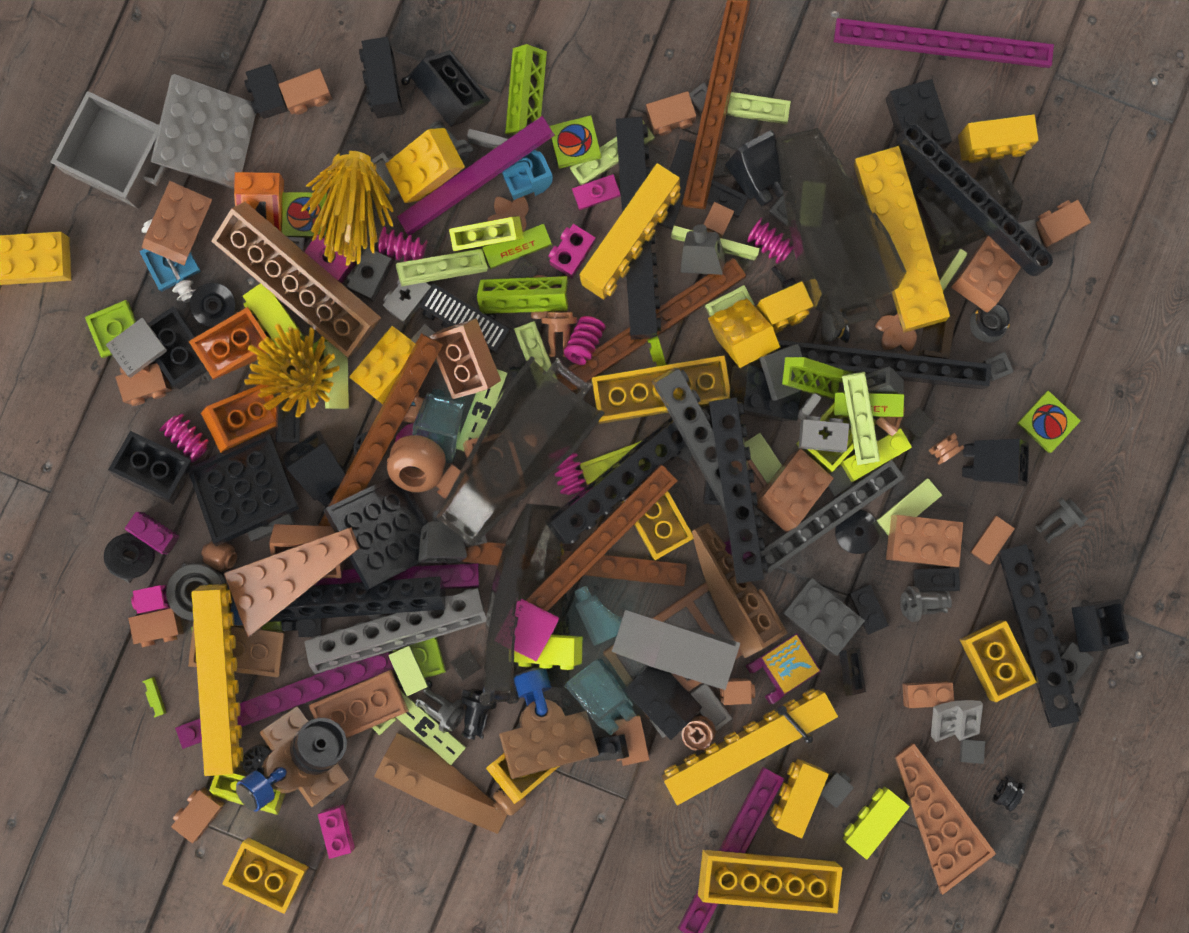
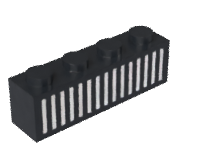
(453, 311)

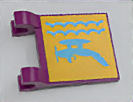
(786, 667)

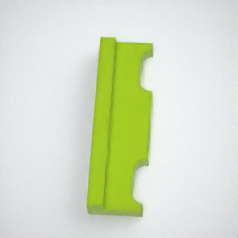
(656, 351)
(154, 697)

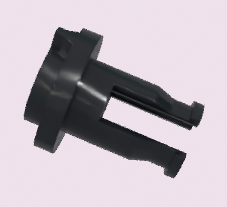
(476, 713)

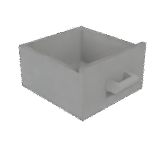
(110, 150)
(677, 650)

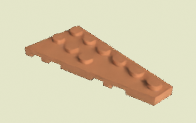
(277, 581)
(947, 832)

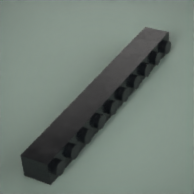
(640, 277)
(908, 367)

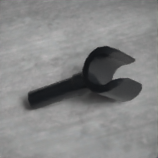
(785, 283)

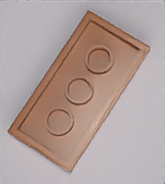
(363, 704)

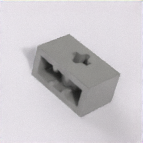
(405, 309)
(810, 438)

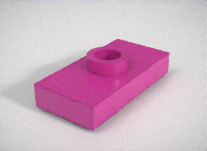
(596, 192)

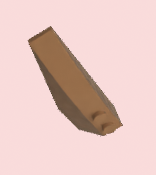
(741, 605)
(436, 782)

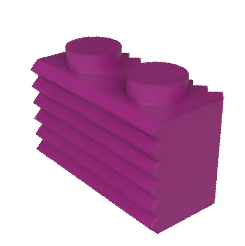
(152, 532)

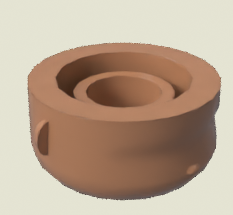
(420, 453)

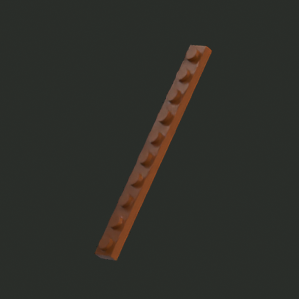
(716, 104)
(670, 314)
(388, 420)
(602, 538)
(605, 567)

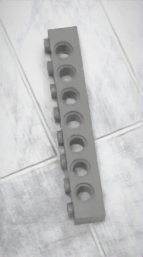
(386, 640)

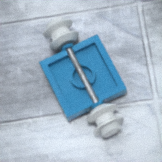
(170, 273)

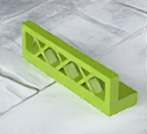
(521, 87)
(522, 298)
(813, 370)

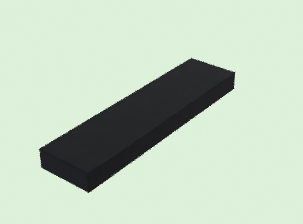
(681, 168)

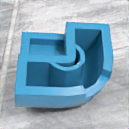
(528, 175)

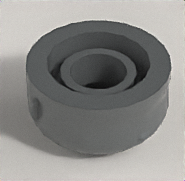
(177, 586)

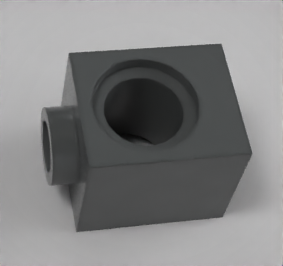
(836, 788)

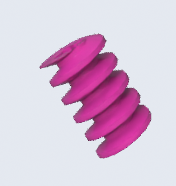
(770, 241)
(400, 247)
(584, 340)
(184, 437)
(570, 476)

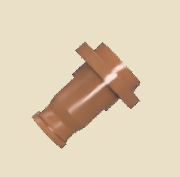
(558, 322)

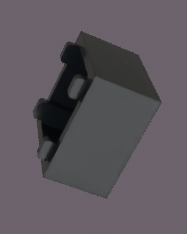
(1100, 625)

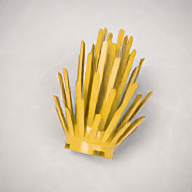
(351, 183)
(292, 370)

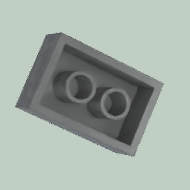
(822, 616)

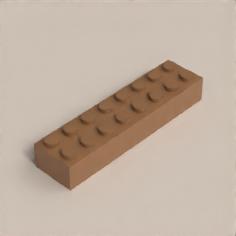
(295, 279)

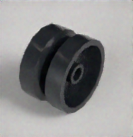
(327, 736)

